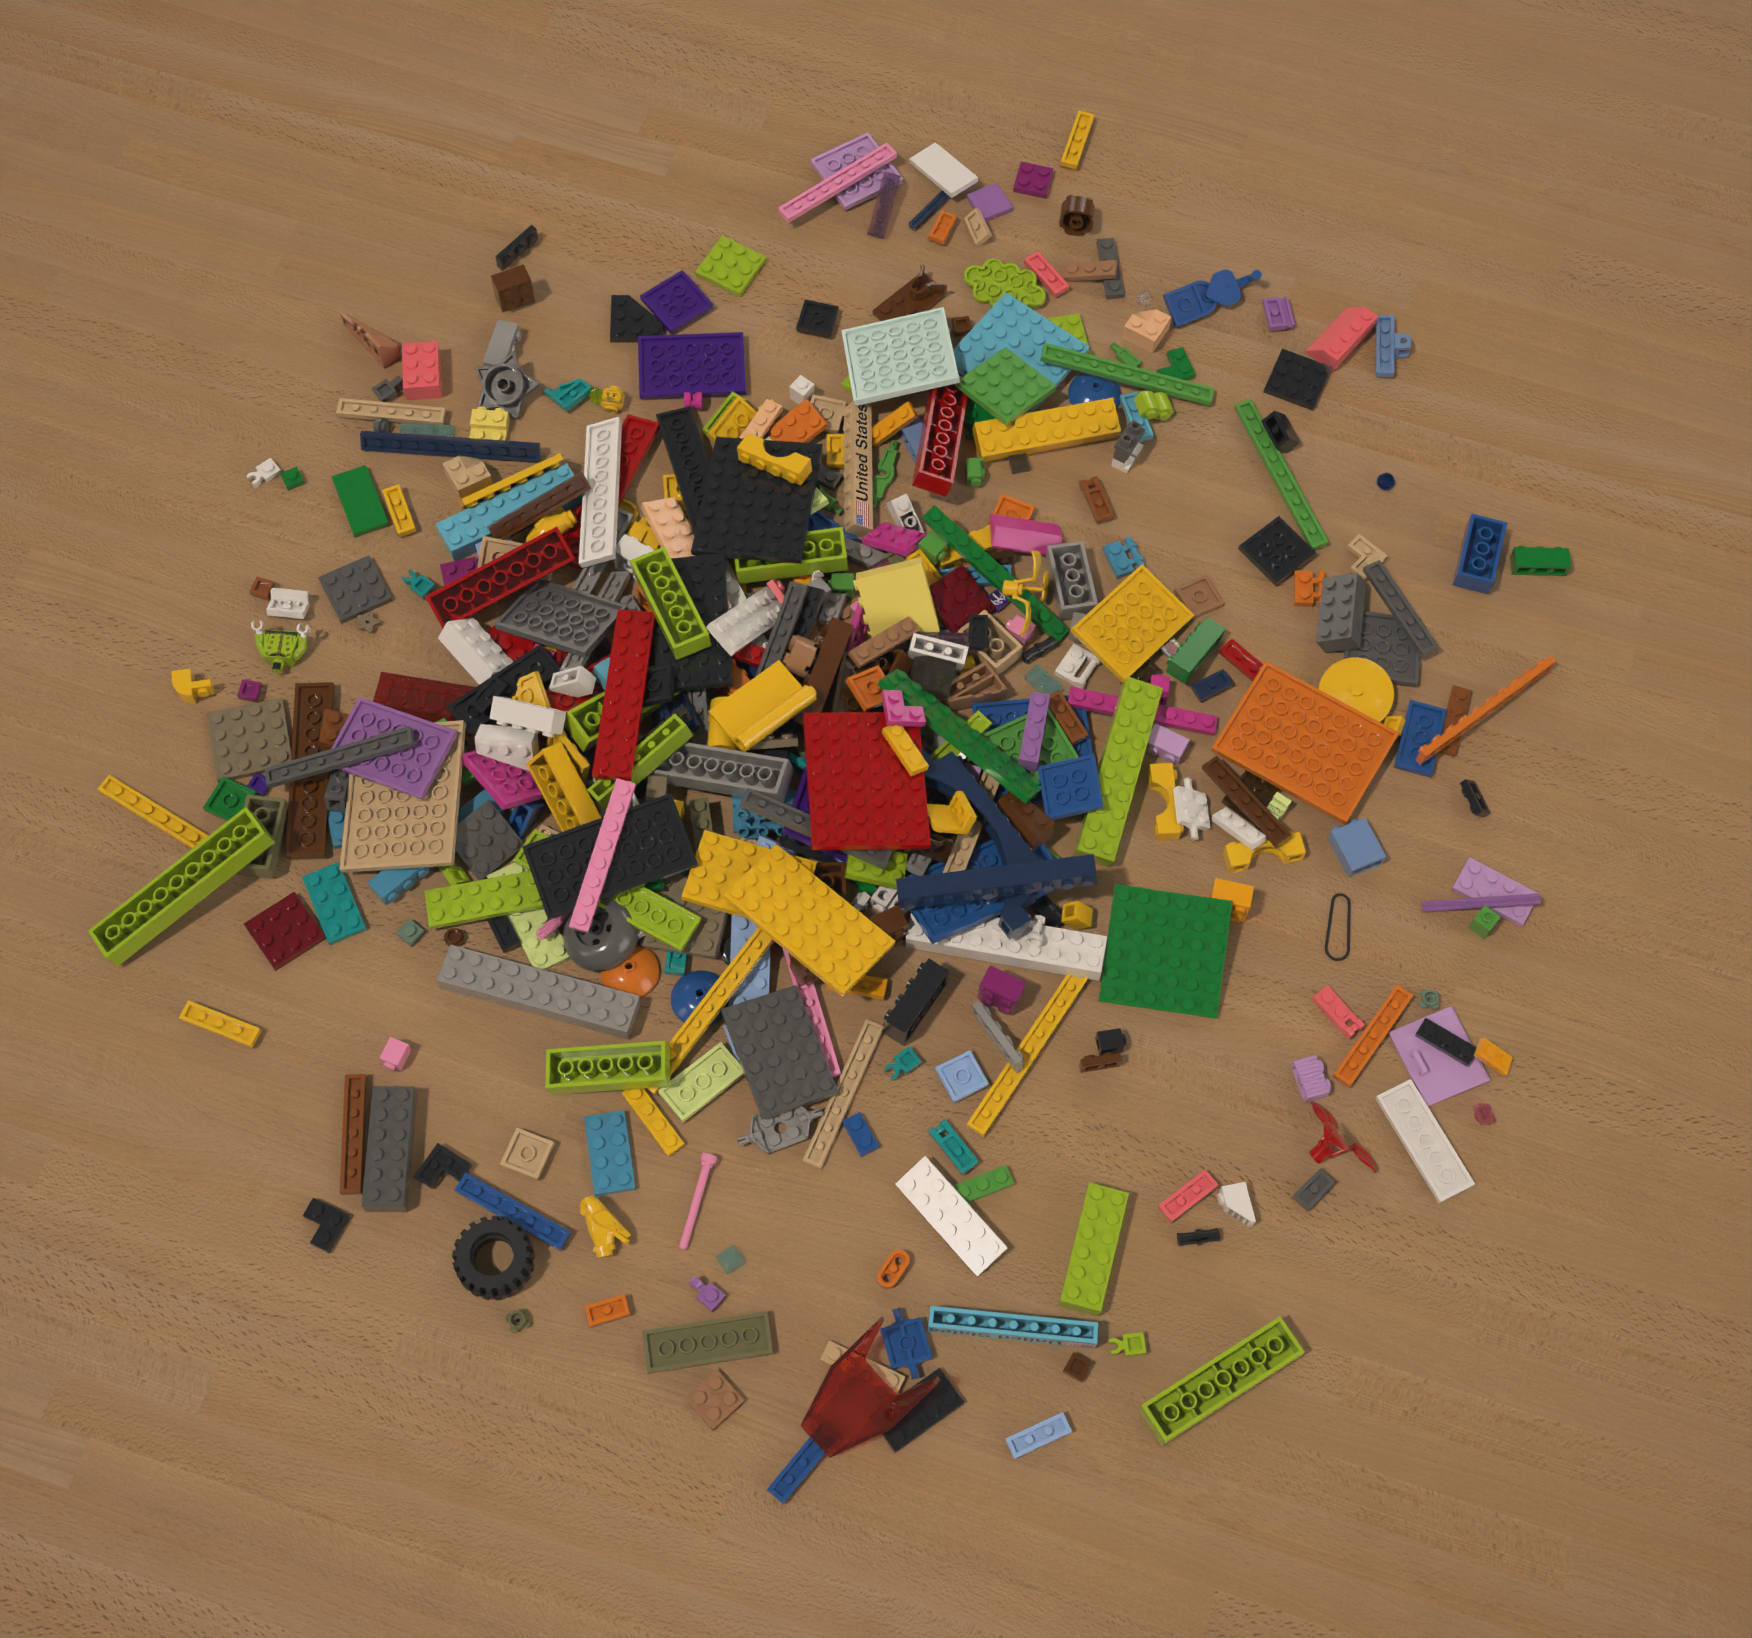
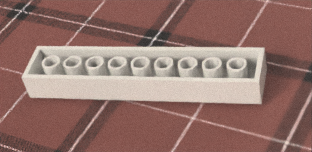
(1060, 952)

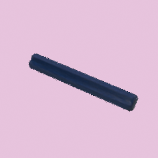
(928, 210)

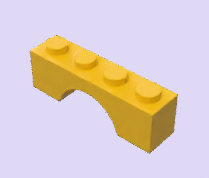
(792, 468)
(1162, 780)
(1238, 856)

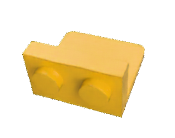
(952, 818)

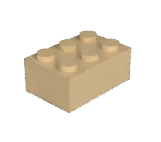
(1002, 646)

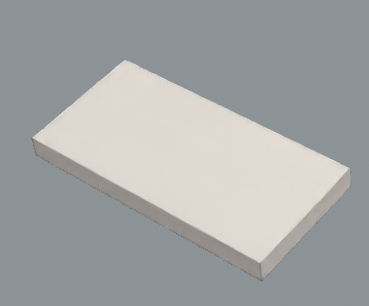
(943, 170)

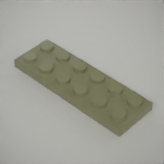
(707, 1342)

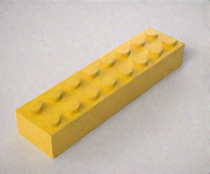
(1047, 430)

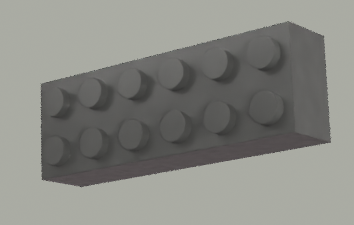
(389, 1149)

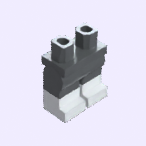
(1128, 447)

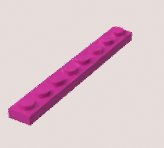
(1164, 716)

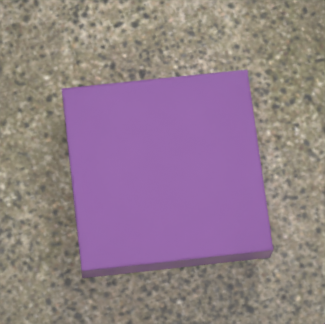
(990, 201)

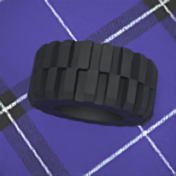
(481, 1234)

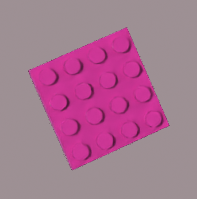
(504, 782)

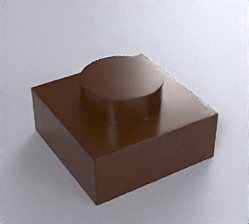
(961, 325)
(1077, 1367)

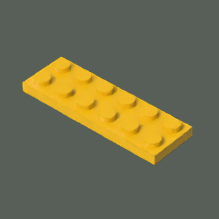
(517, 479)

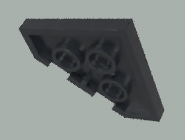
(631, 320)

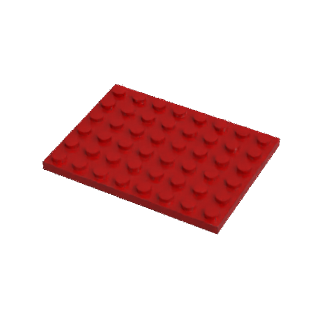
(860, 787)

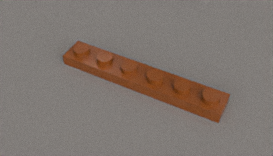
(353, 1134)

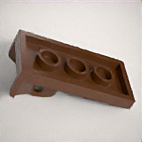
(914, 297)

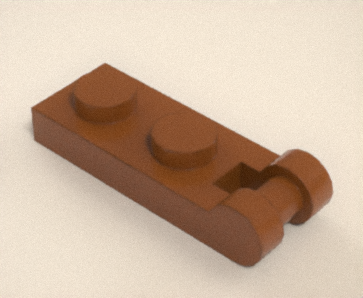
(1096, 500)

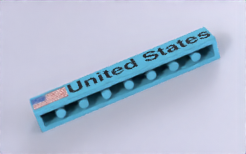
(1013, 1327)

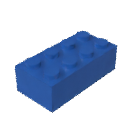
(1479, 553)

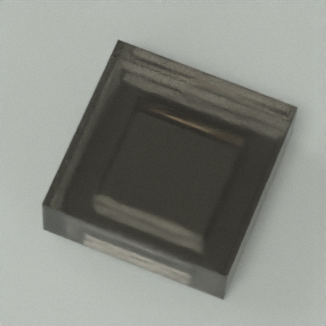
(1018, 463)

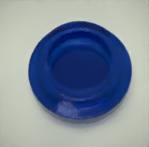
(1385, 481)

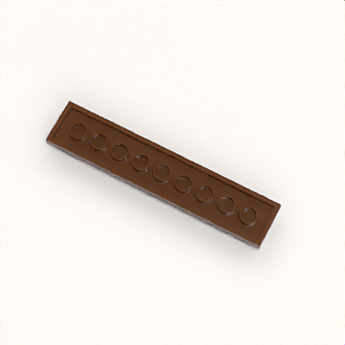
(306, 806)

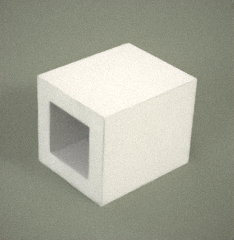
(801, 389)

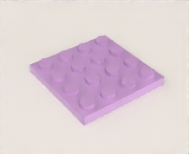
(844, 155)

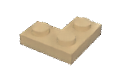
(1366, 553)

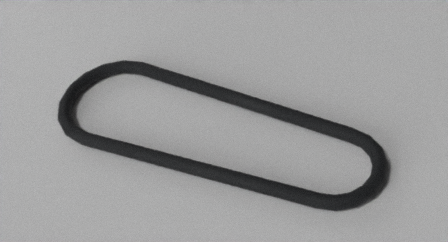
(1348, 928)

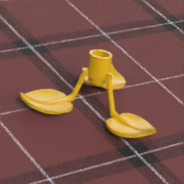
(1014, 588)

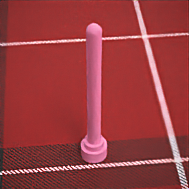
(707, 1163)

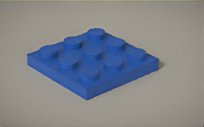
(1070, 787)

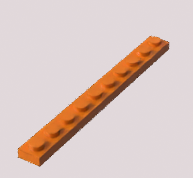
(1479, 713)

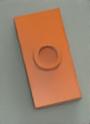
(942, 227)

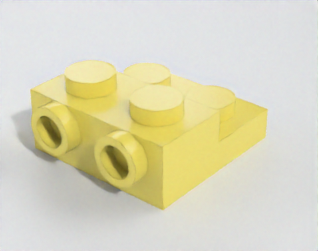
(489, 424)

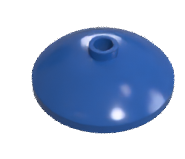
(1082, 389)
(684, 993)

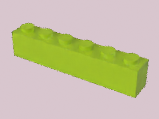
(648, 756)

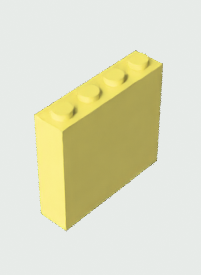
(894, 594)

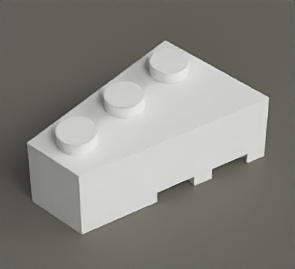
(507, 744)

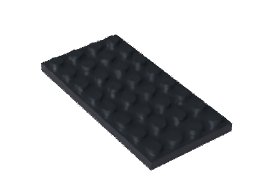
(707, 586)
(648, 850)

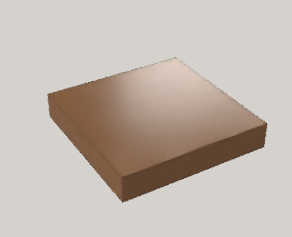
(1199, 596)

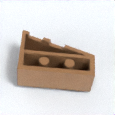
(975, 686)

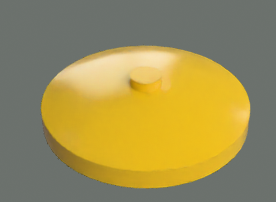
(1360, 685)

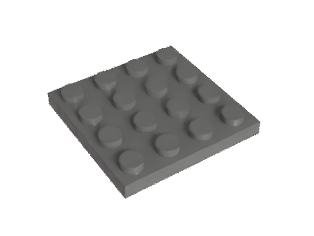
(1388, 647)

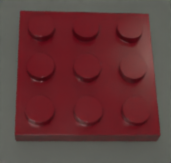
(957, 597)
(284, 931)

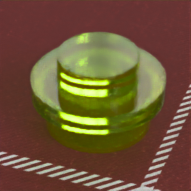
(595, 395)

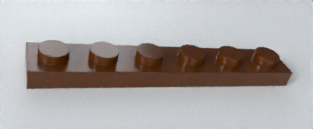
(539, 507)
(1246, 802)

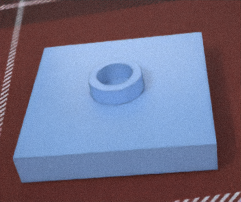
(961, 1076)

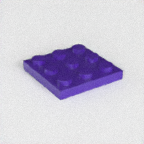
(676, 301)

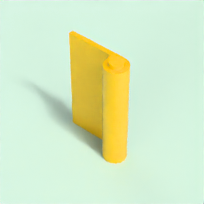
(762, 706)

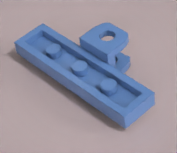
(1389, 345)

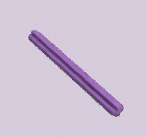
(1476, 903)

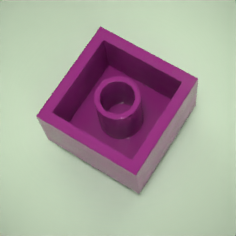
(1001, 990)

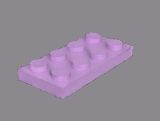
(1481, 881)

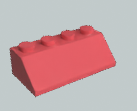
(1343, 336)

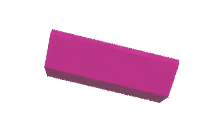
(1022, 534)

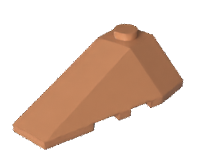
(374, 341)

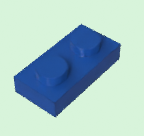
(860, 1134)

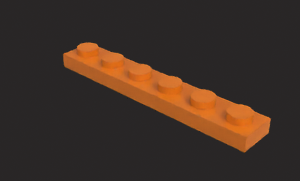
(1372, 1036)

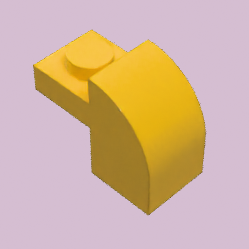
(188, 688)

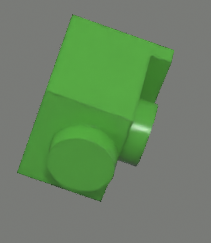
(974, 471)

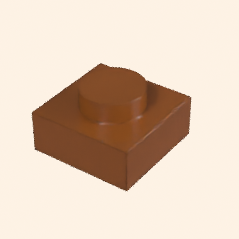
(262, 588)

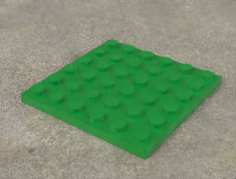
(1165, 951)

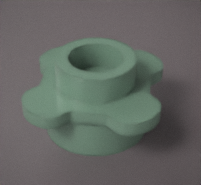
(1433, 995)

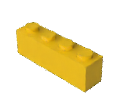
(981, 537)

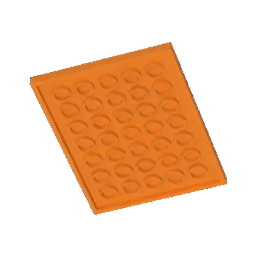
(1305, 742)

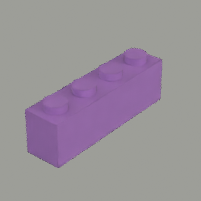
(1033, 731)

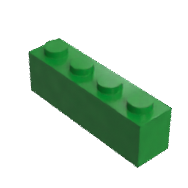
(1195, 650)

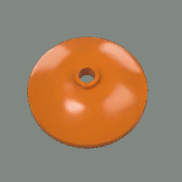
(639, 979)

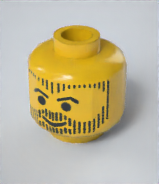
(612, 399)

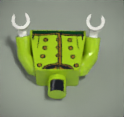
(281, 647)

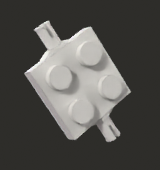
(1191, 808)

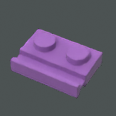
(1278, 313)

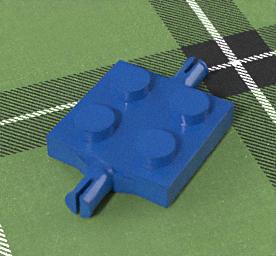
(906, 1343)

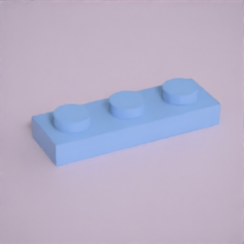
(1038, 1435)

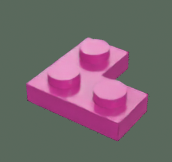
(899, 714)

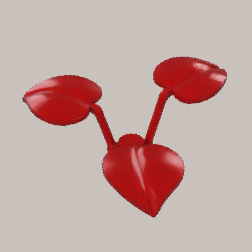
(1331, 1136)

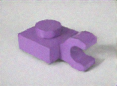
(708, 1295)

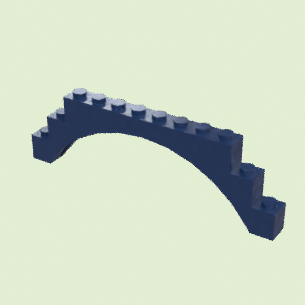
(949, 776)

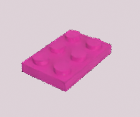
(893, 539)

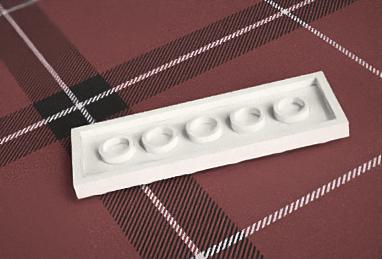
(746, 621)
(1425, 1141)
(951, 1216)

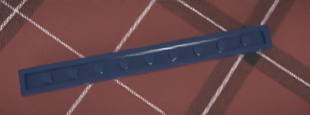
(450, 446)

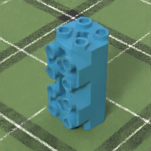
(752, 825)

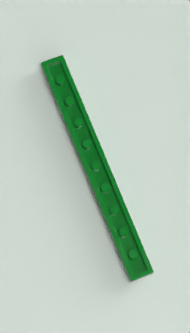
(992, 571)

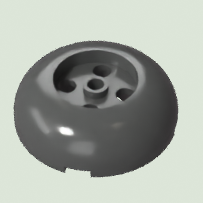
(614, 945)

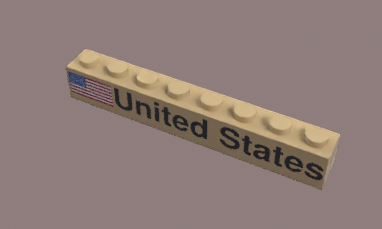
(858, 469)

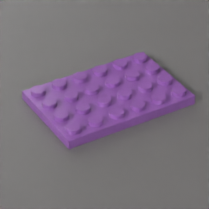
(405, 770)

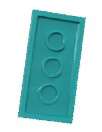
(334, 903)

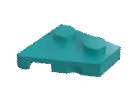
(569, 394)

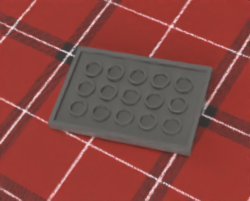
(560, 617)
(779, 1052)

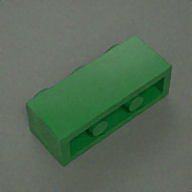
(1540, 561)

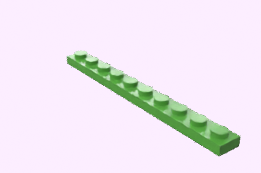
(1126, 374)
(1281, 476)

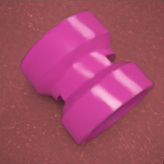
(693, 400)

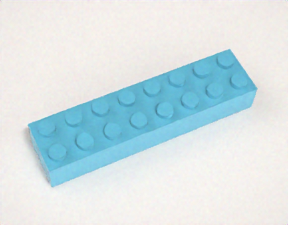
(469, 526)

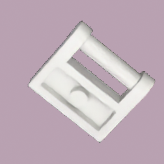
(1073, 662)

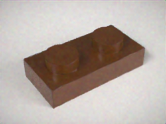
(1093, 1063)

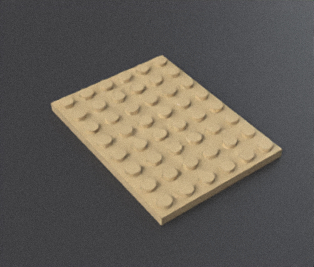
(398, 830)

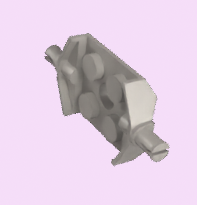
(767, 1140)

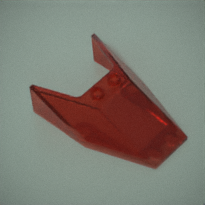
(856, 1401)

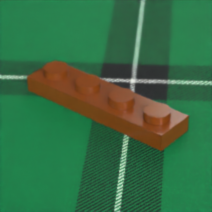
(1456, 709)

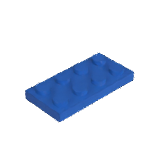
(1421, 726)

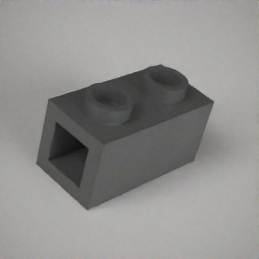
(337, 791)

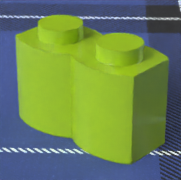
(1153, 405)

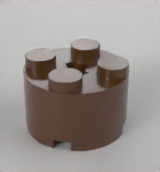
(1077, 215)

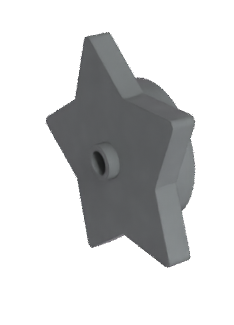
(505, 373)

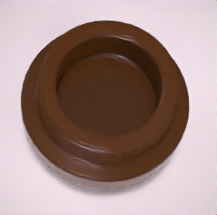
(454, 937)

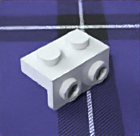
(288, 603)

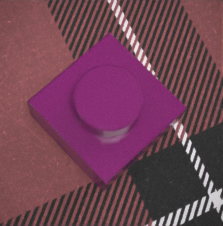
(249, 690)

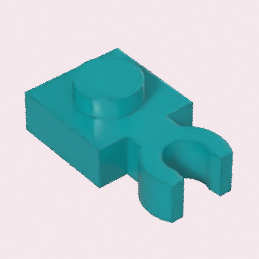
(419, 585)
(904, 1062)

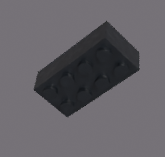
(915, 1002)

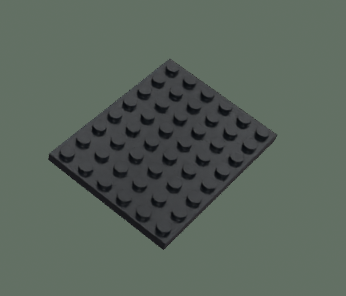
(753, 511)

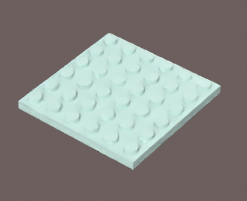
(900, 356)

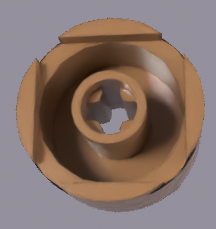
(800, 655)

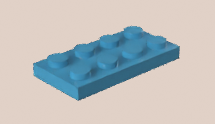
(609, 1153)

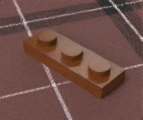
(1067, 718)

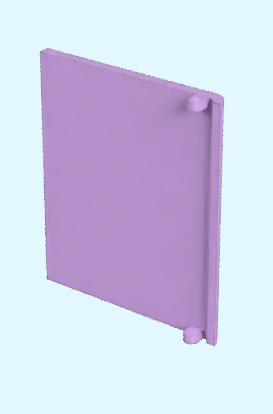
(1431, 1070)

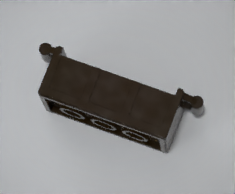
(940, 842)

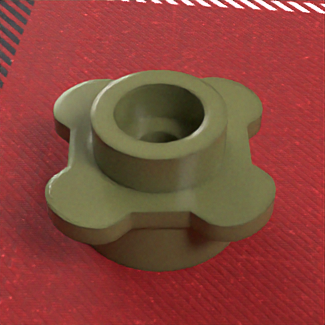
(512, 1317)

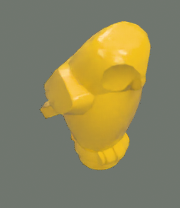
(559, 518)
(602, 1226)

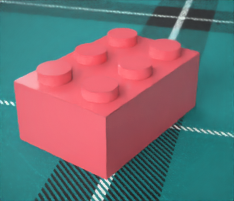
(421, 370)

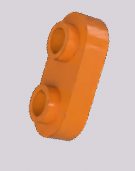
(892, 1269)

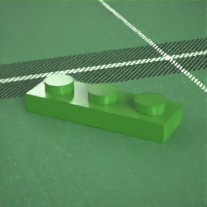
(985, 1184)

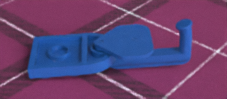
(1192, 303)

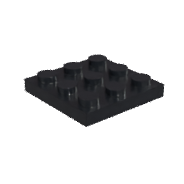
(1297, 379)
(1277, 550)

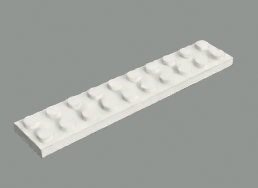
(600, 502)

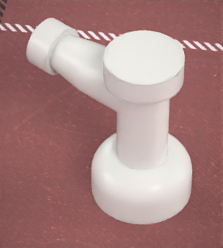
(1034, 938)

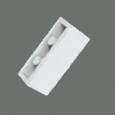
(929, 646)

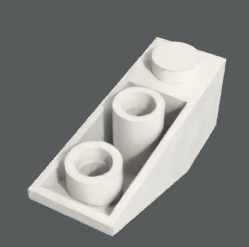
(904, 513)

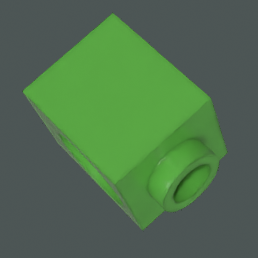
(842, 583)
(1484, 922)

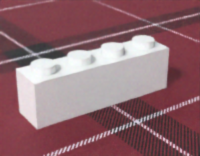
(527, 715)

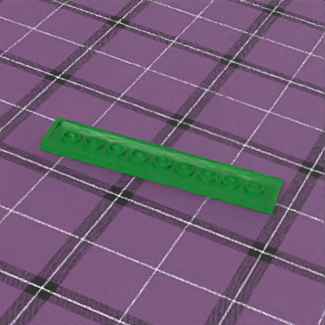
(964, 737)

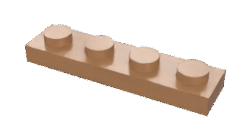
(883, 642)

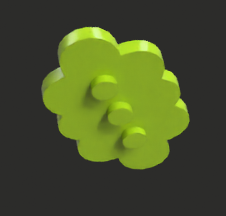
(996, 279)

